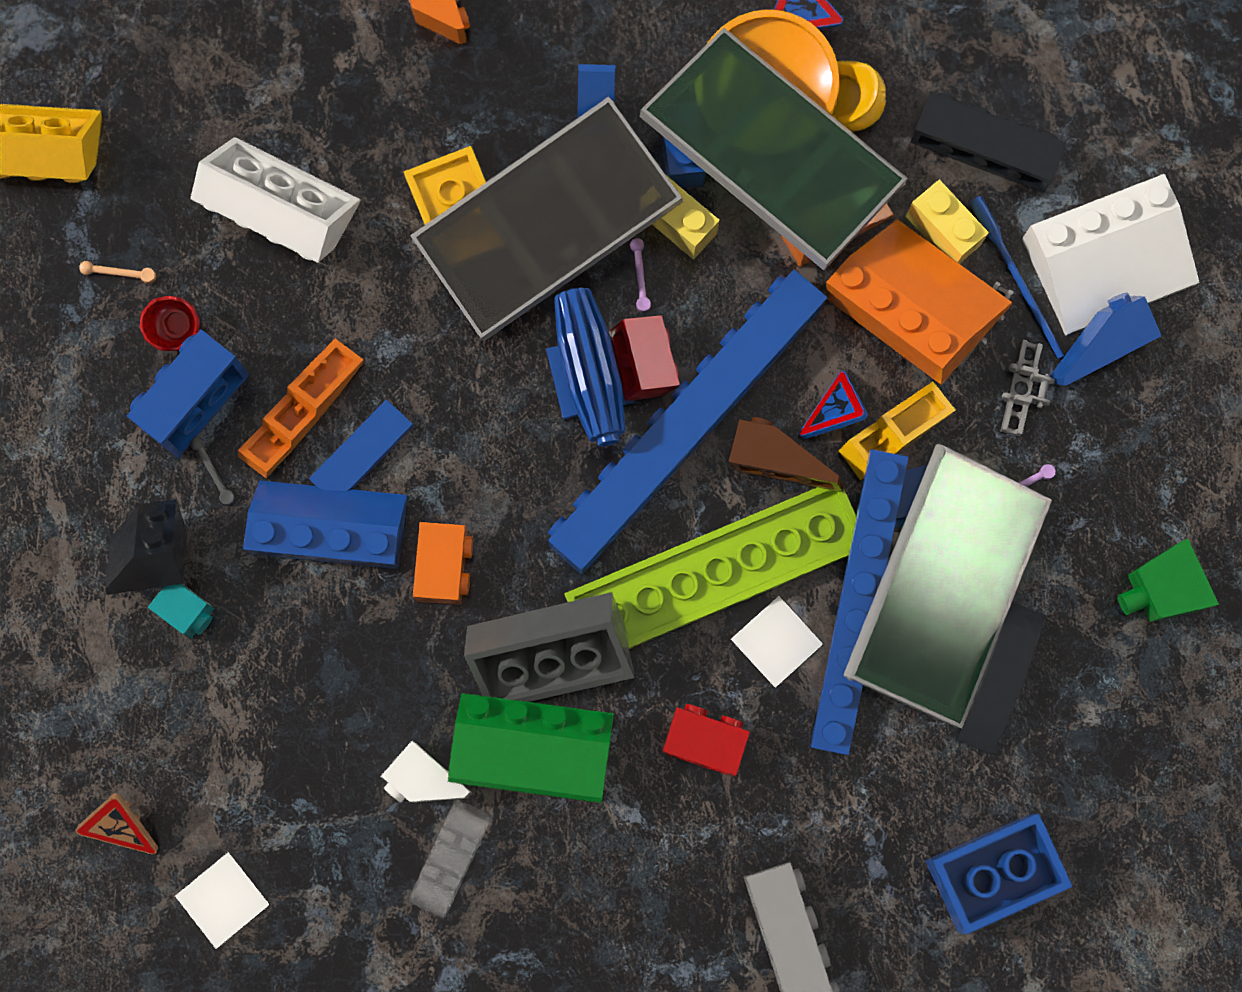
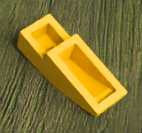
(898, 427)

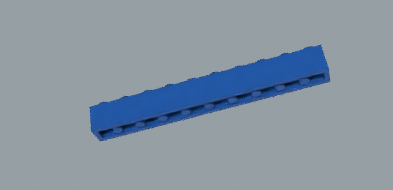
(686, 422)

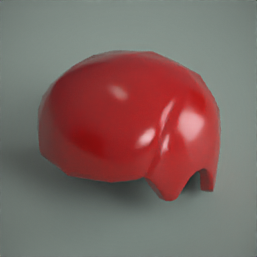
(169, 322)

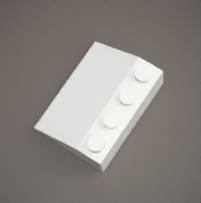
(1110, 248)

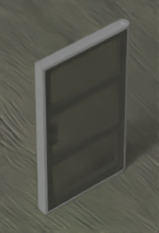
(546, 218)

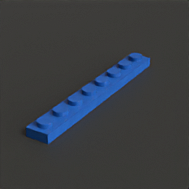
(861, 581)

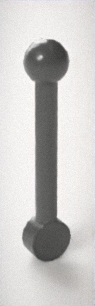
(226, 496)

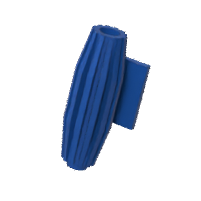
(586, 368)

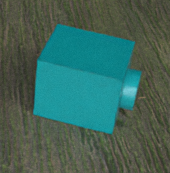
(182, 609)

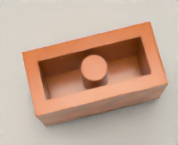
(442, 563)

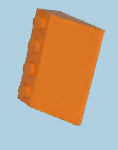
(916, 299)

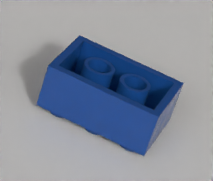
(188, 393)
(998, 873)

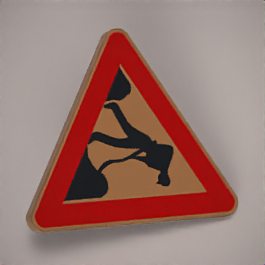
(117, 825)

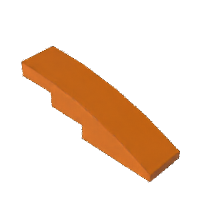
(300, 408)

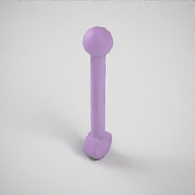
(643, 304)
(1045, 472)

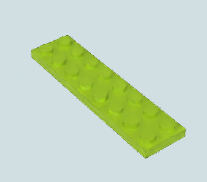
(728, 564)

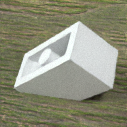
(420, 778)

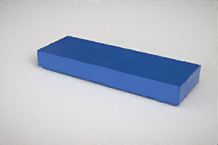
(363, 449)

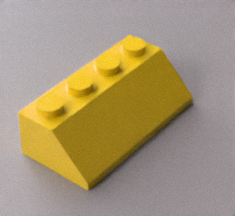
(48, 142)

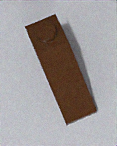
(770, 453)

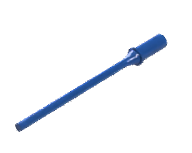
(988, 222)

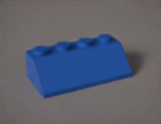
(326, 525)

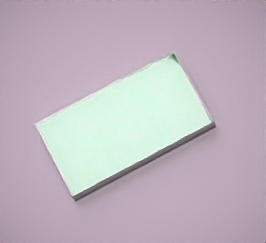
(773, 148)
(947, 587)

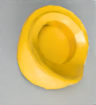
(860, 95)

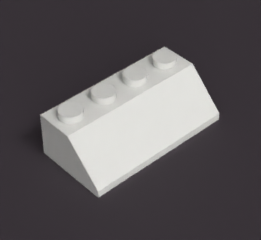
(273, 199)

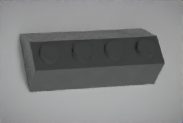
(550, 650)

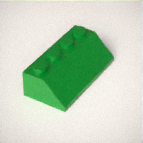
(530, 747)

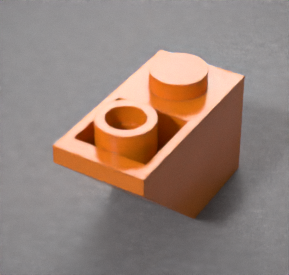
(442, 18)

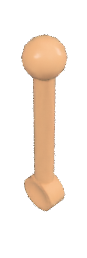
(147, 274)

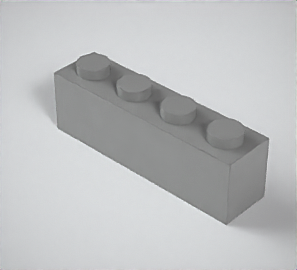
(789, 929)

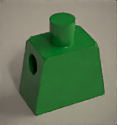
(1169, 585)

